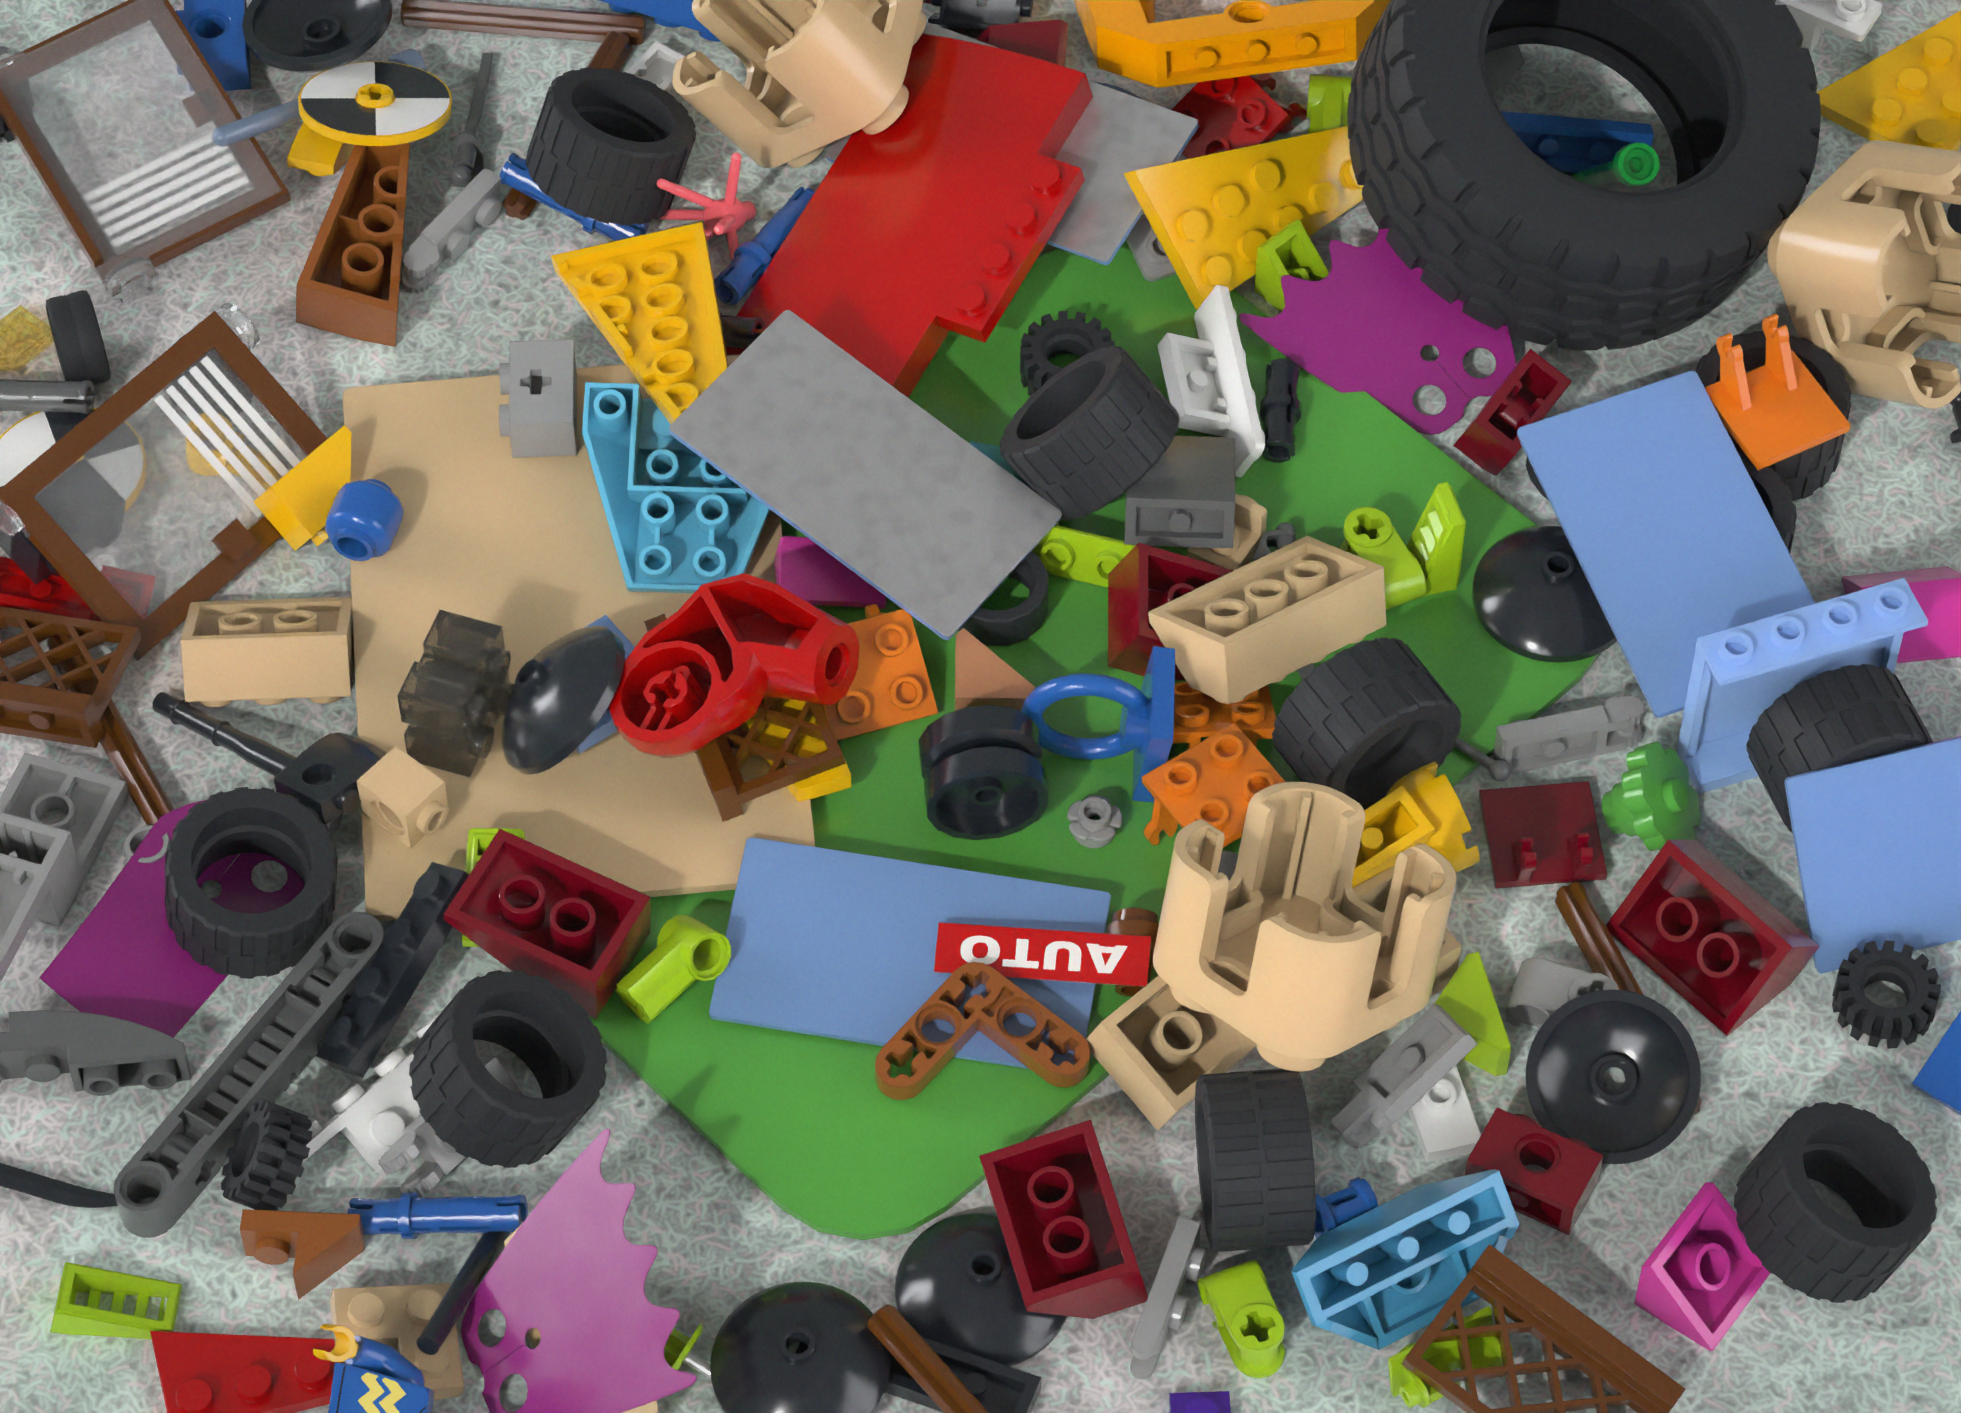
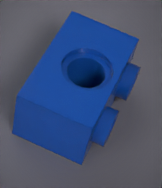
(220, 38)

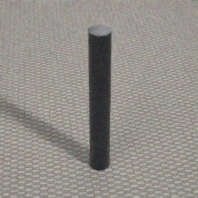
(460, 1292)

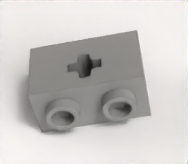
(541, 398)

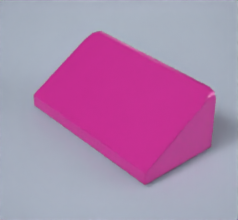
(820, 577)

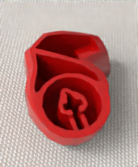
(720, 659)

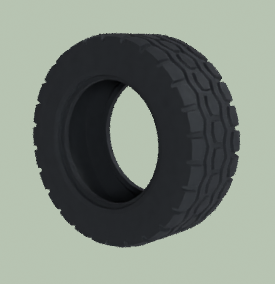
(1554, 251)

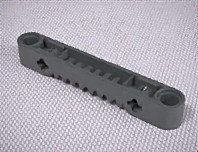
(258, 1062)

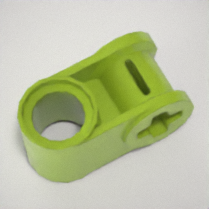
(1374, 538)
(1246, 1317)

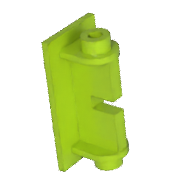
(1080, 554)
(1444, 1357)

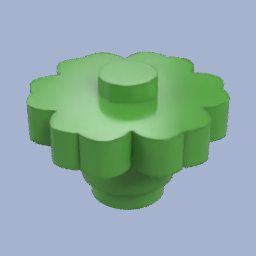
(1653, 798)

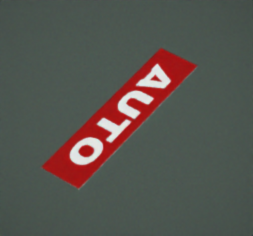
(1045, 953)

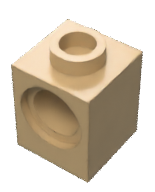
(403, 797)

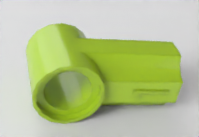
(1327, 101)
(683, 954)

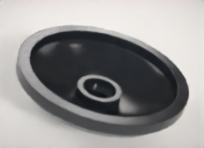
(313, 33)
(1534, 608)
(561, 698)
(1622, 1033)
(968, 1310)
(838, 1373)

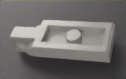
(1402, 1075)

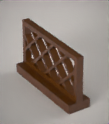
(50, 709)
(724, 770)
(1558, 1328)

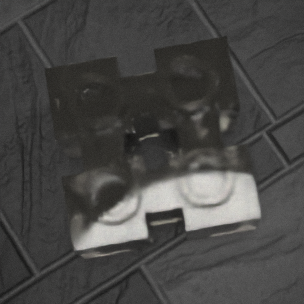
(455, 693)

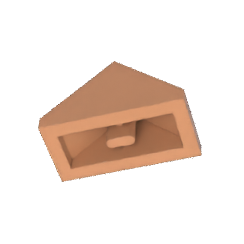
(985, 677)

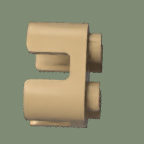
(809, 69)
(1878, 270)
(1287, 940)

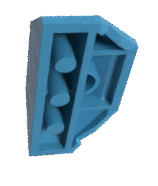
(1404, 1258)

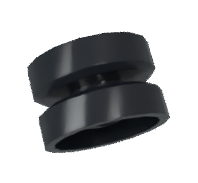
(983, 772)

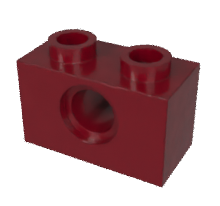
(1547, 1196)

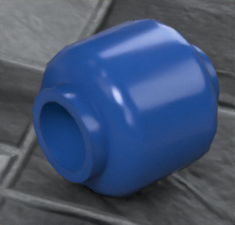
(364, 519)

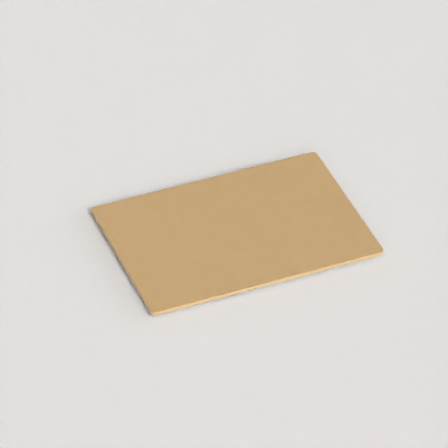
(535, 555)

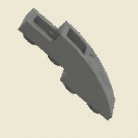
(92, 1048)

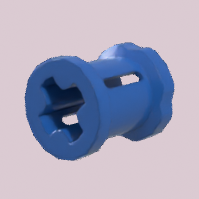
(1343, 1205)

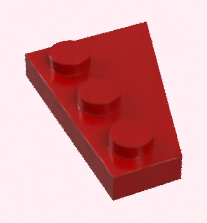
(242, 1372)

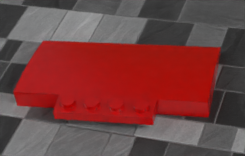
(934, 212)

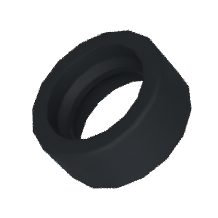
(1019, 622)

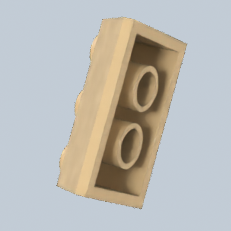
(268, 650)

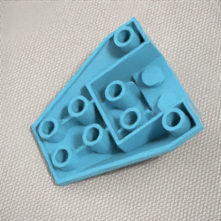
(665, 505)

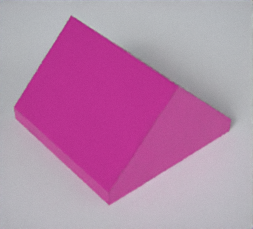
(1940, 599)
(1701, 1271)

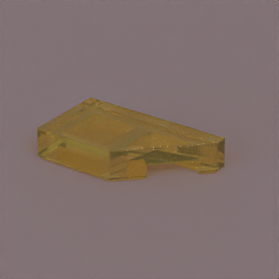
(22, 338)

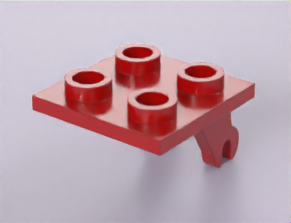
(1235, 114)

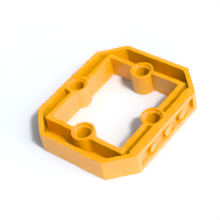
(1237, 43)

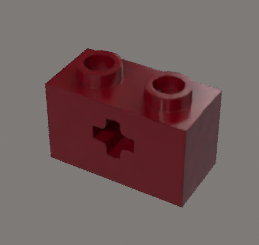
(1518, 401)

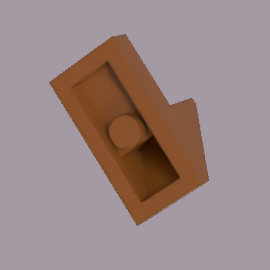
(315, 1239)

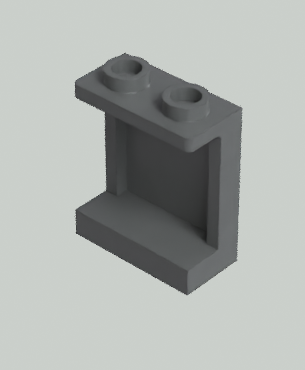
(1185, 496)

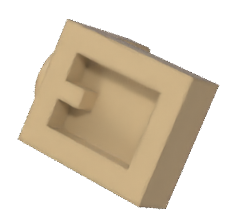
(1248, 529)

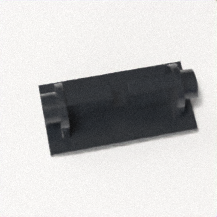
(967, 14)

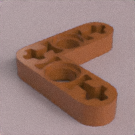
(987, 1016)

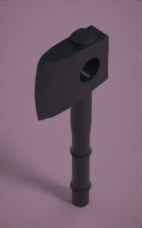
(319, 777)

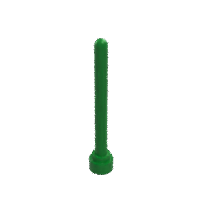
(1632, 166)

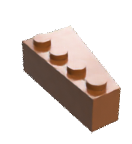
(358, 252)

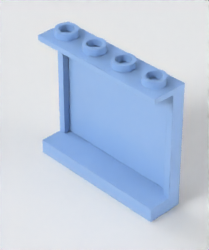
(1753, 664)

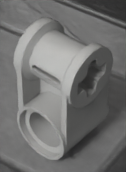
(1545, 987)

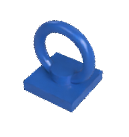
(1144, 721)

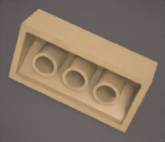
(1271, 618)

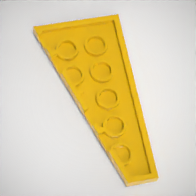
(1905, 93)
(1228, 203)
(655, 309)

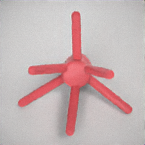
(720, 215)

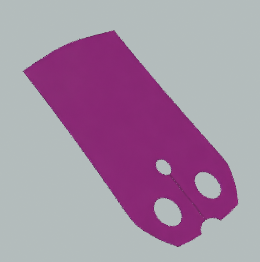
(127, 957)

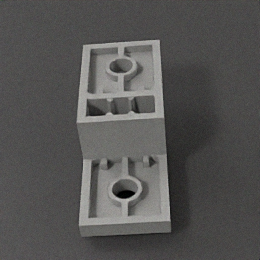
(49, 862)

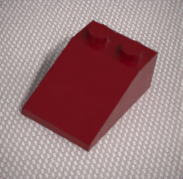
(1140, 584)
(552, 918)

